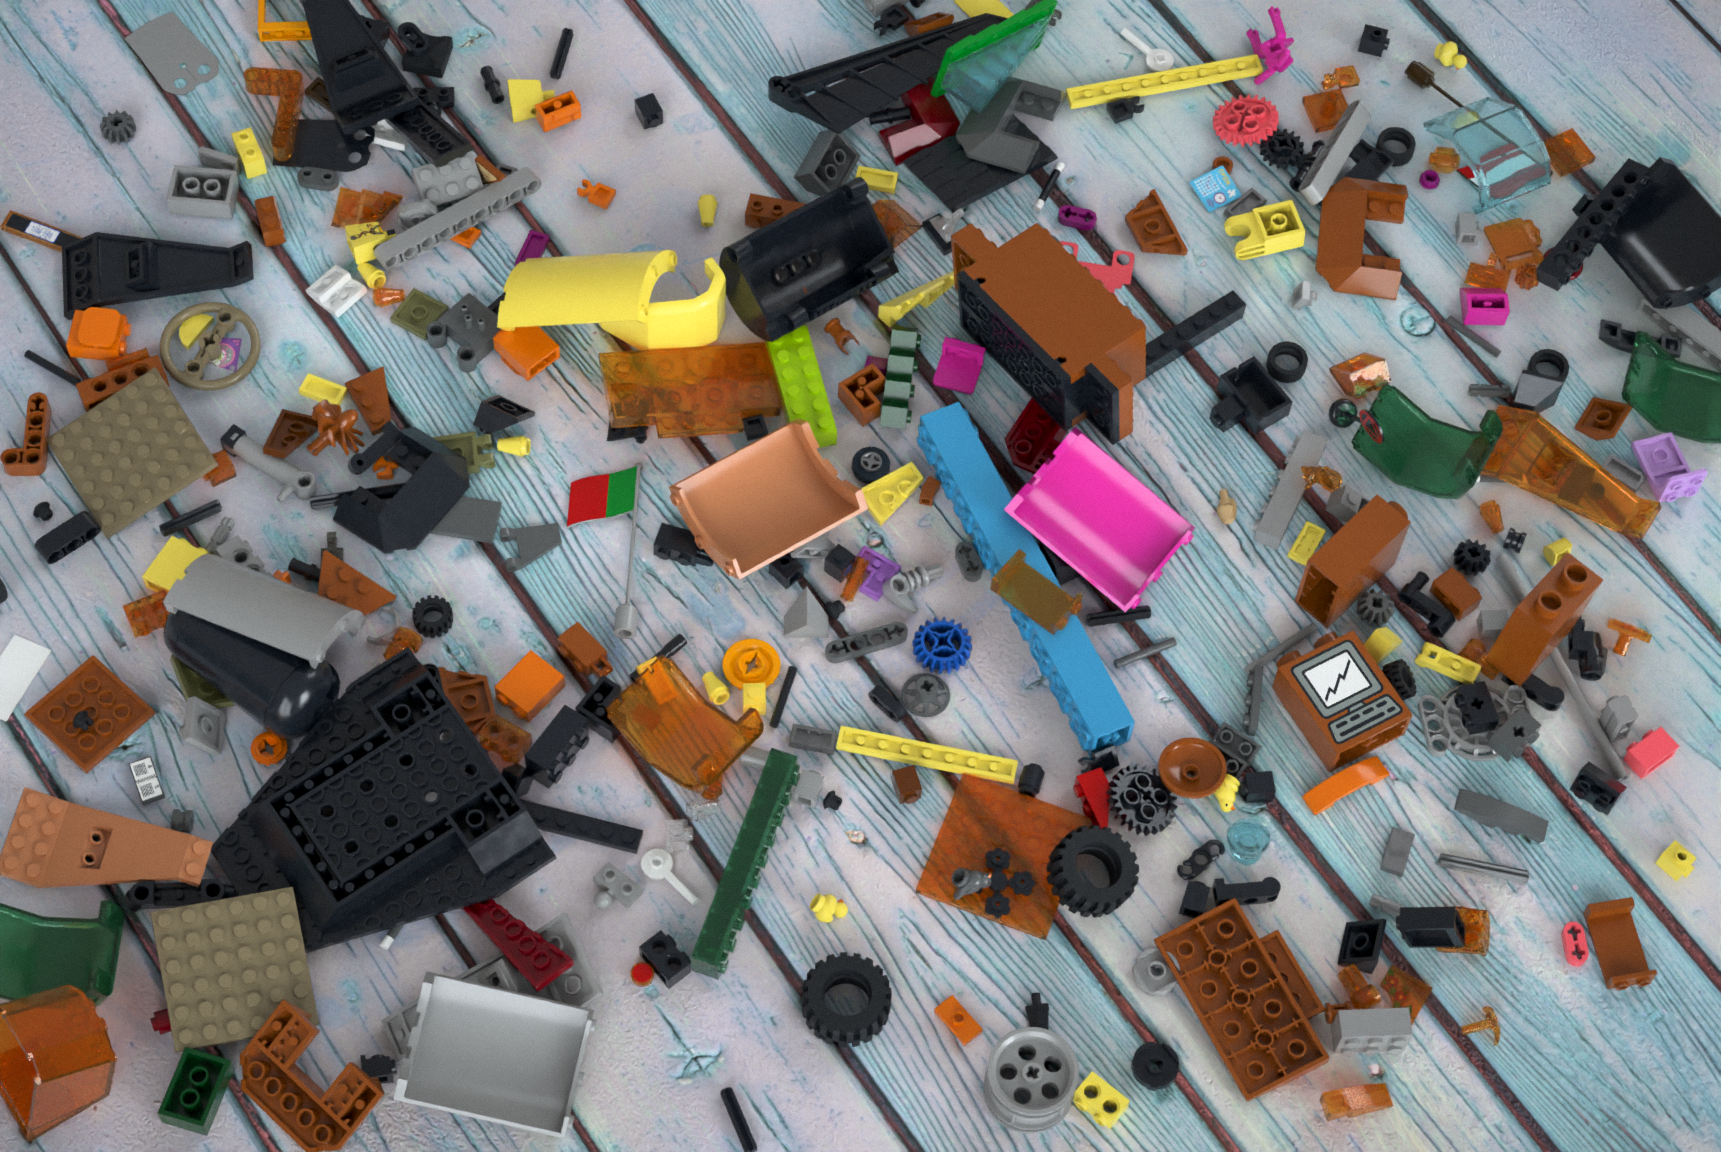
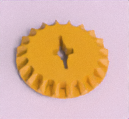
(743, 653)

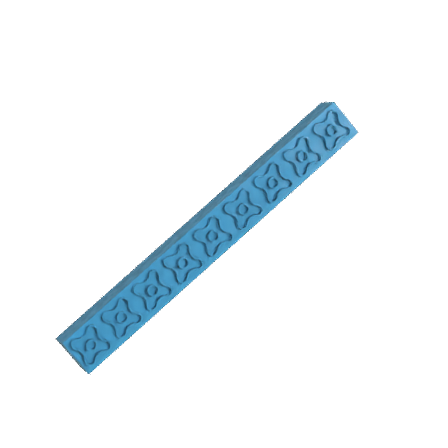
(979, 501)

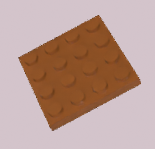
(109, 702)

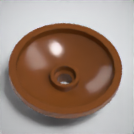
(1195, 758)

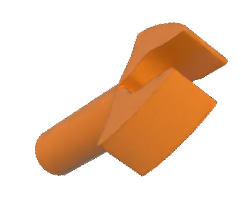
(389, 466)

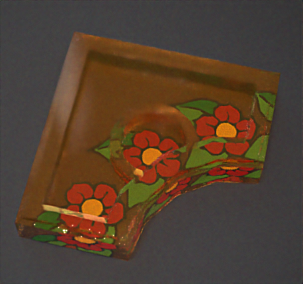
(1405, 991)

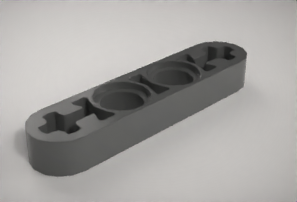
(867, 645)

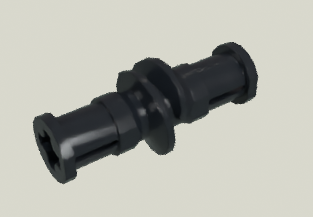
(1305, 163)

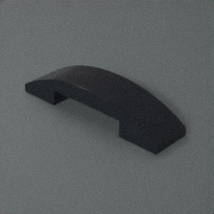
(1623, 340)

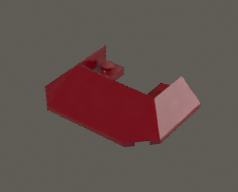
(930, 123)
(1033, 438)

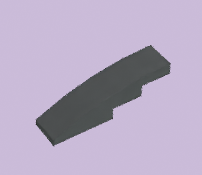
(1498, 813)

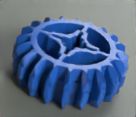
(944, 656)

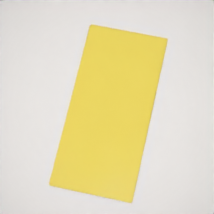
(978, 7)

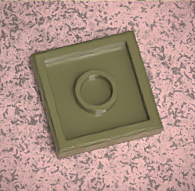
(417, 312)

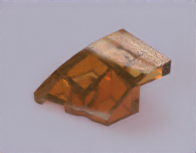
(362, 207)

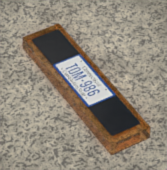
(37, 231)

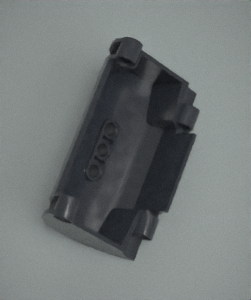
(845, 252)

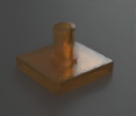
(1325, 109)
(1626, 634)

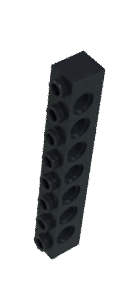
(1593, 224)

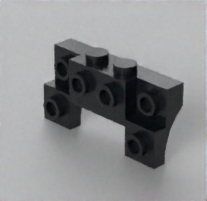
(1370, 162)

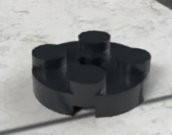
(1157, 1053)

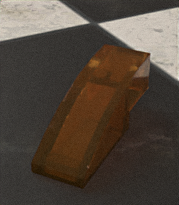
(1355, 1101)

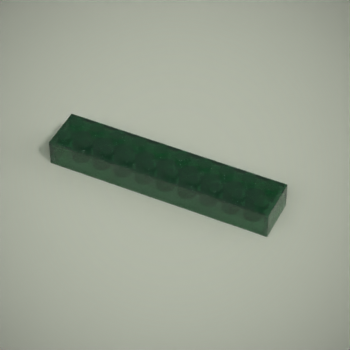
(745, 864)

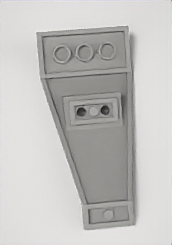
(574, 986)

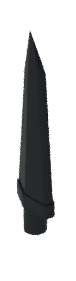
(1038, 1015)

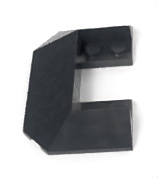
(434, 488)

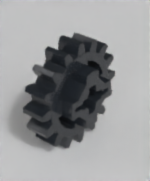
(1282, 149)

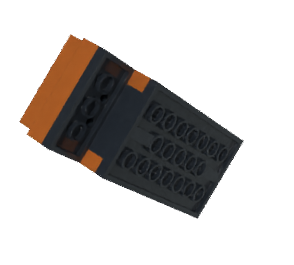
(1051, 327)

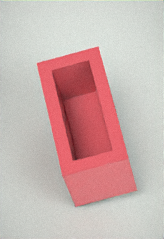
(1650, 752)

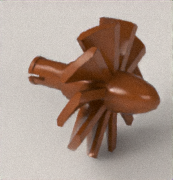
(335, 427)

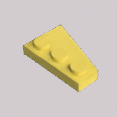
(890, 491)

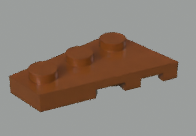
(371, 398)

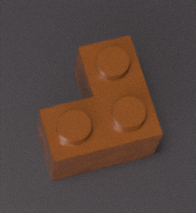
(860, 393)

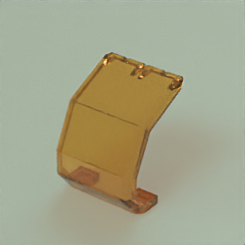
(679, 728)

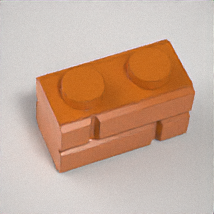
(558, 111)

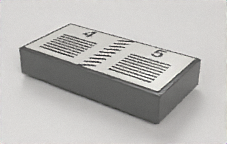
(146, 780)

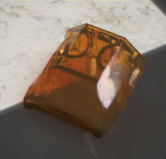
(1476, 934)

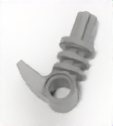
(908, 582)

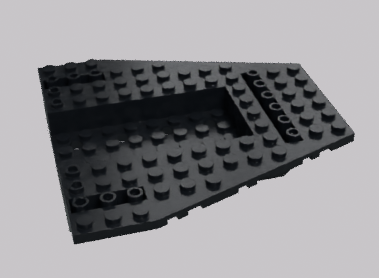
(439, 854)

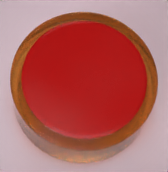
(642, 974)

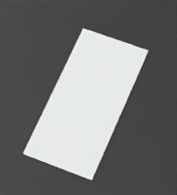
(17, 670)

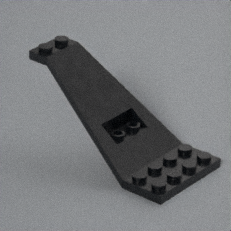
(127, 269)

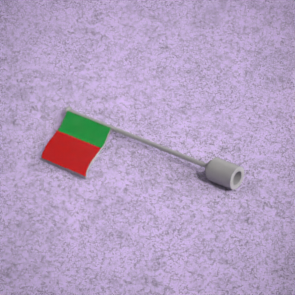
(606, 498)

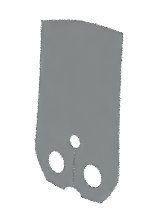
(167, 44)

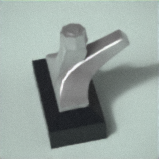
(941, 228)

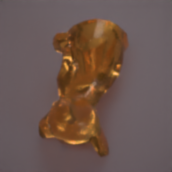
(1328, 478)

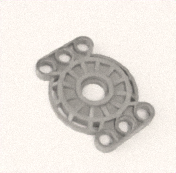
(1451, 727)

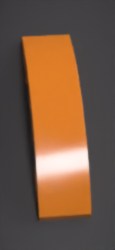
(1344, 783)

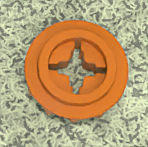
(258, 748)

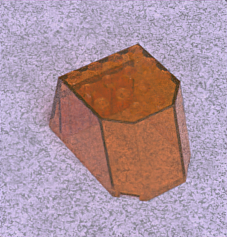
(53, 1058)

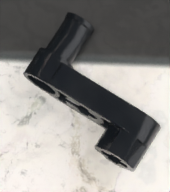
(1440, 618)

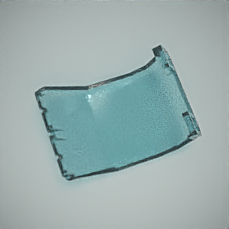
(1498, 148)

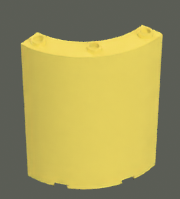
(582, 289)

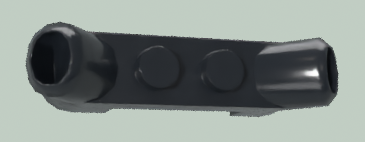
(172, 895)

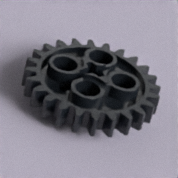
(1141, 793)

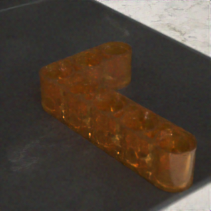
(290, 88)

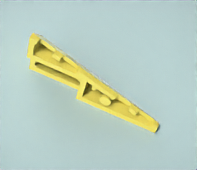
(925, 295)

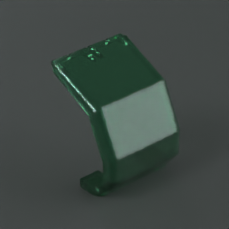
(1672, 392)
(1424, 450)
(59, 951)

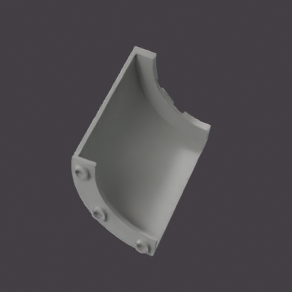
(262, 607)
(495, 1055)

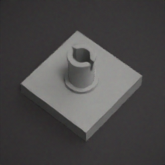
(203, 726)

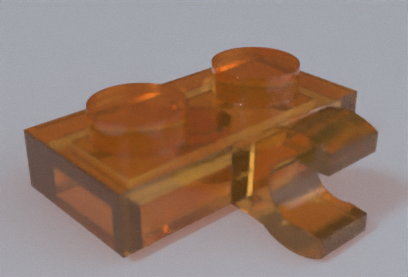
(1487, 275)

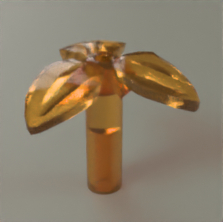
(1490, 1022)

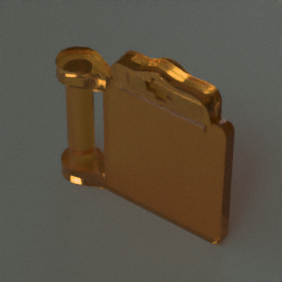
(1515, 239)

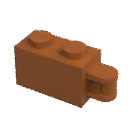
(584, 651)

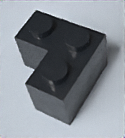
(594, 707)

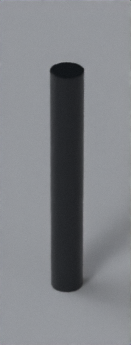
(52, 367)
(783, 696)

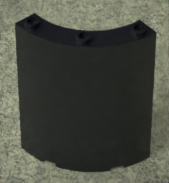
(1667, 239)

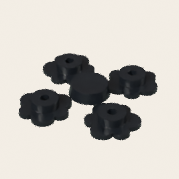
(1000, 882)

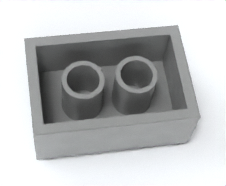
(448, 183)
(203, 192)
(1371, 1031)

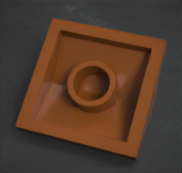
(1602, 418)

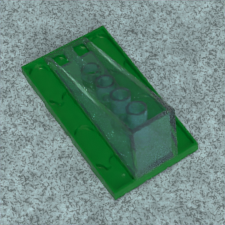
(984, 62)

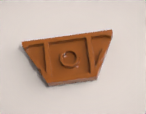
(1154, 228)
(350, 587)
(469, 696)

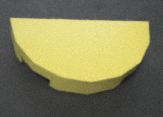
(193, 328)

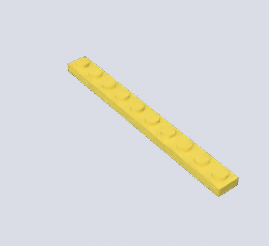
(1164, 81)

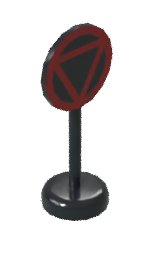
(1344, 414)

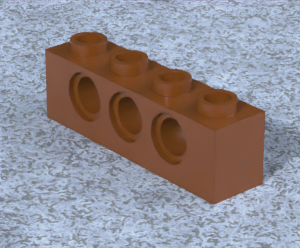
(111, 381)

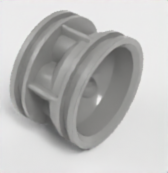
(1039, 1113)

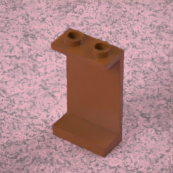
(1617, 944)

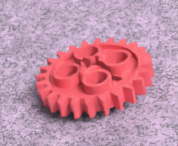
(1245, 120)

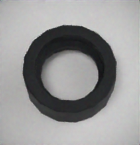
(1401, 135)
(1552, 357)
(1281, 374)

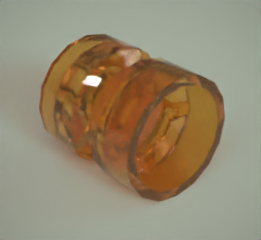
(402, 639)

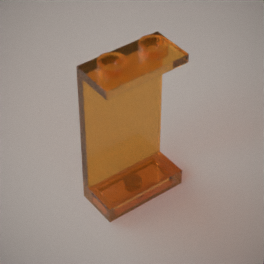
(1035, 594)

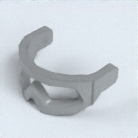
(381, 640)

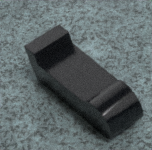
(361, 462)
(1540, 692)
(1246, 893)

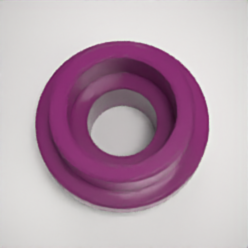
(1431, 176)

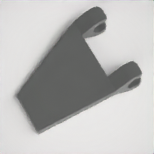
(531, 543)

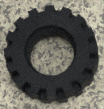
(429, 605)
(1400, 678)

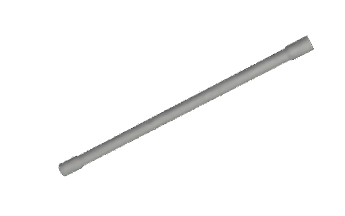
(1615, 763)

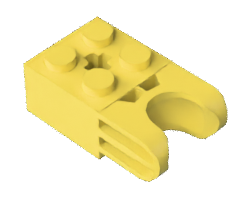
(1267, 230)

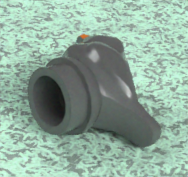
(969, 881)

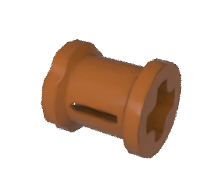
(1331, 1010)

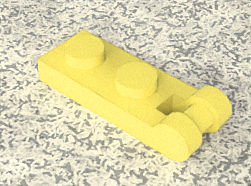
(1448, 663)

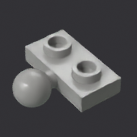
(615, 885)

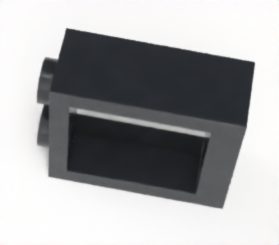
(1431, 927)

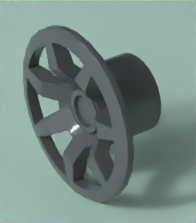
(925, 692)

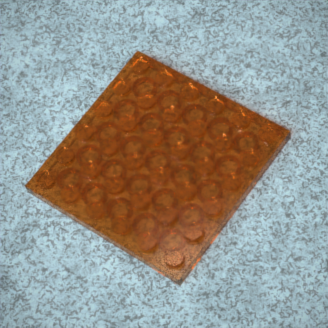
(996, 817)

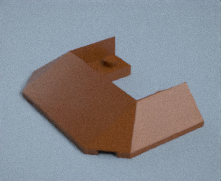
(1342, 237)
(290, 1097)

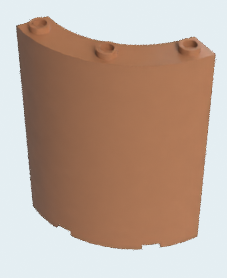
(765, 500)

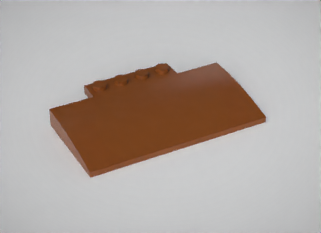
(1247, 998)

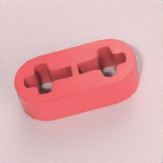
(1569, 944)

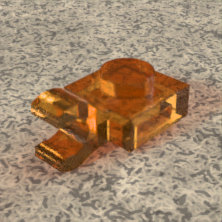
(1343, 76)

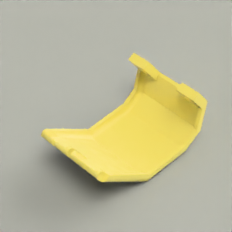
(679, 322)

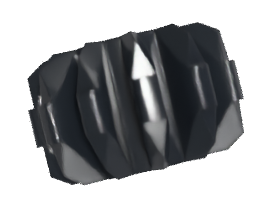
(1471, 557)

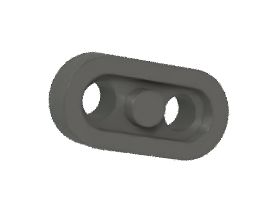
(317, 179)

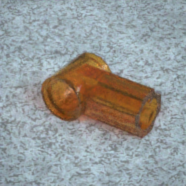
(1476, 652)
(1361, 993)

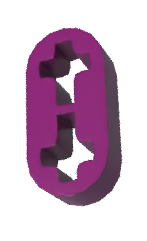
(1077, 217)

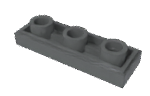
(1252, 700)

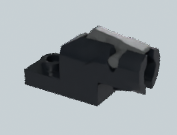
(1588, 650)

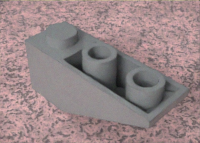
(1345, 503)

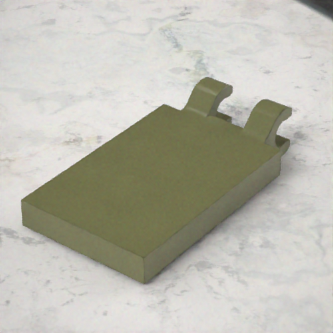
(470, 447)

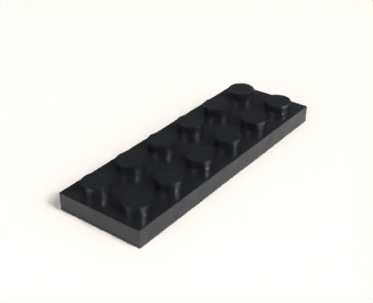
(430, 135)

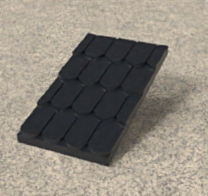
(964, 180)

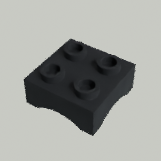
(434, 61)

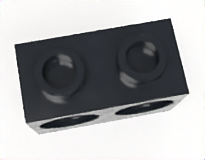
(662, 960)

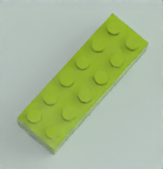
(801, 384)

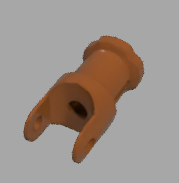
(839, 333)

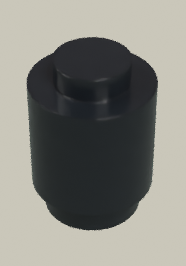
(1031, 780)

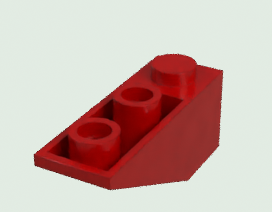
(1092, 791)

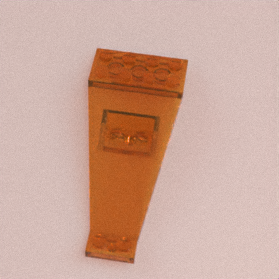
(1554, 468)

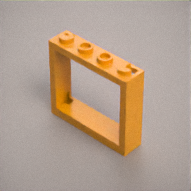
(280, 30)

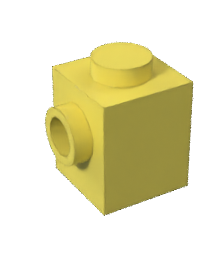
(755, 697)
(1676, 861)

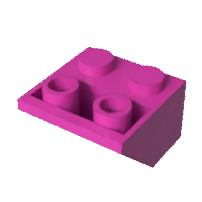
(1484, 306)

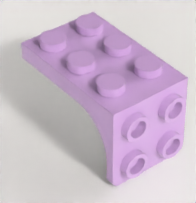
(1667, 468)

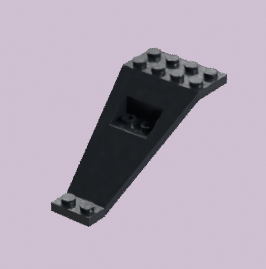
(355, 68)

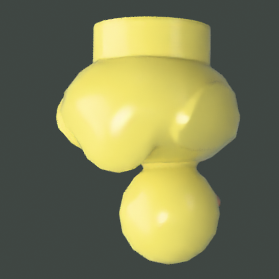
(1448, 55)
(827, 906)

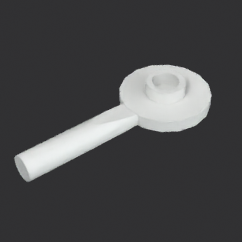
(1157, 59)
(658, 865)

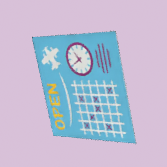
(1215, 189)

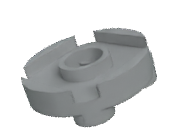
(415, 212)
(1151, 983)

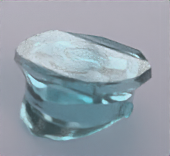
(1248, 840)

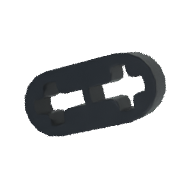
(887, 703)

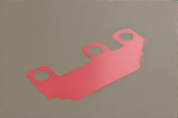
(1111, 276)

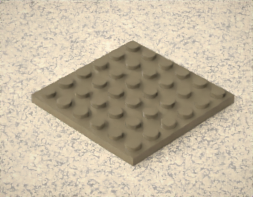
(131, 452)
(231, 966)

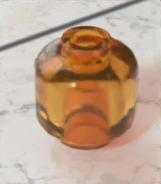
(1444, 160)

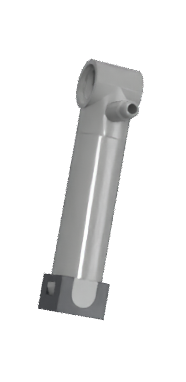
(237, 443)

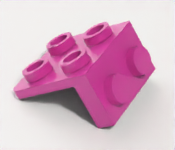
(959, 366)

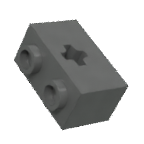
(1505, 741)

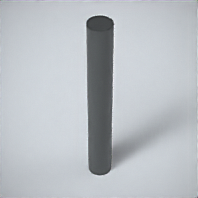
(1473, 336)
(1145, 652)

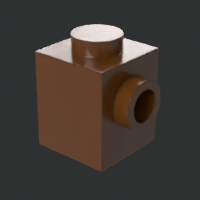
(906, 785)

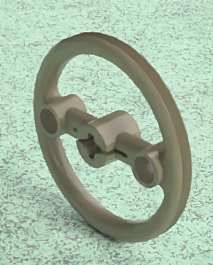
(210, 346)

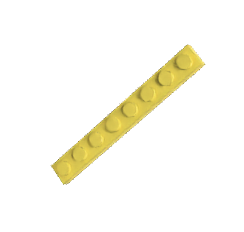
(926, 754)

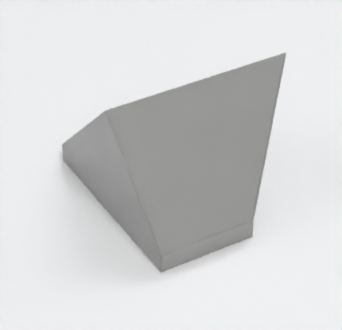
(816, 548)
(806, 618)

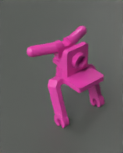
(1275, 50)

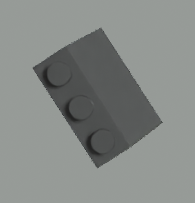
(827, 163)

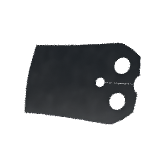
(317, 147)

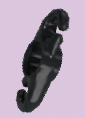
(1197, 868)

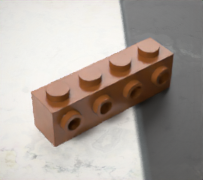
(764, 210)

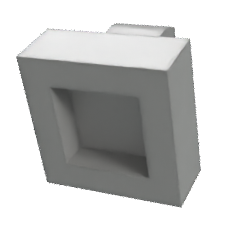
(1303, 295)

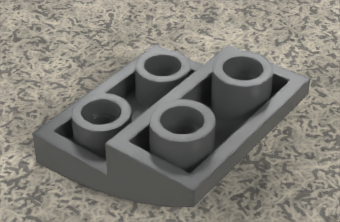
(1236, 749)

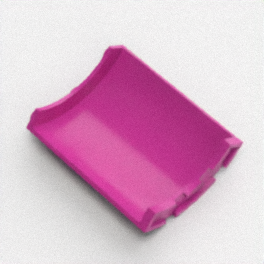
(1100, 519)

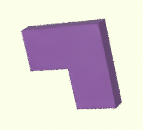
(879, 571)

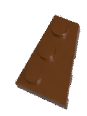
(289, 433)

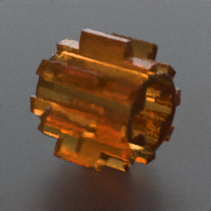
(1526, 276)

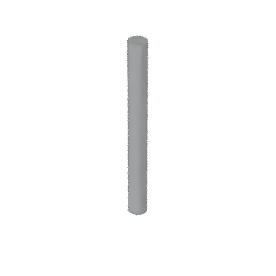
(1281, 648)

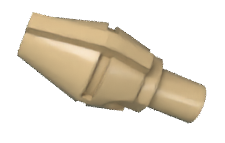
(1227, 508)

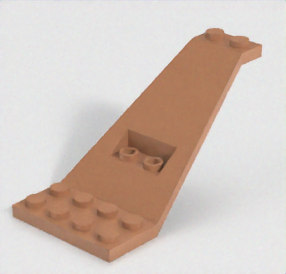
(54, 836)

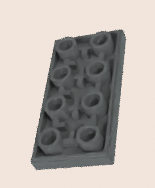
(471, 520)

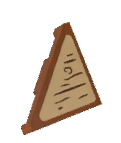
(488, 171)

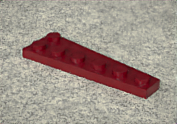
(523, 948)

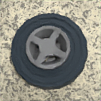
(865, 459)

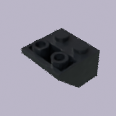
(1597, 788)

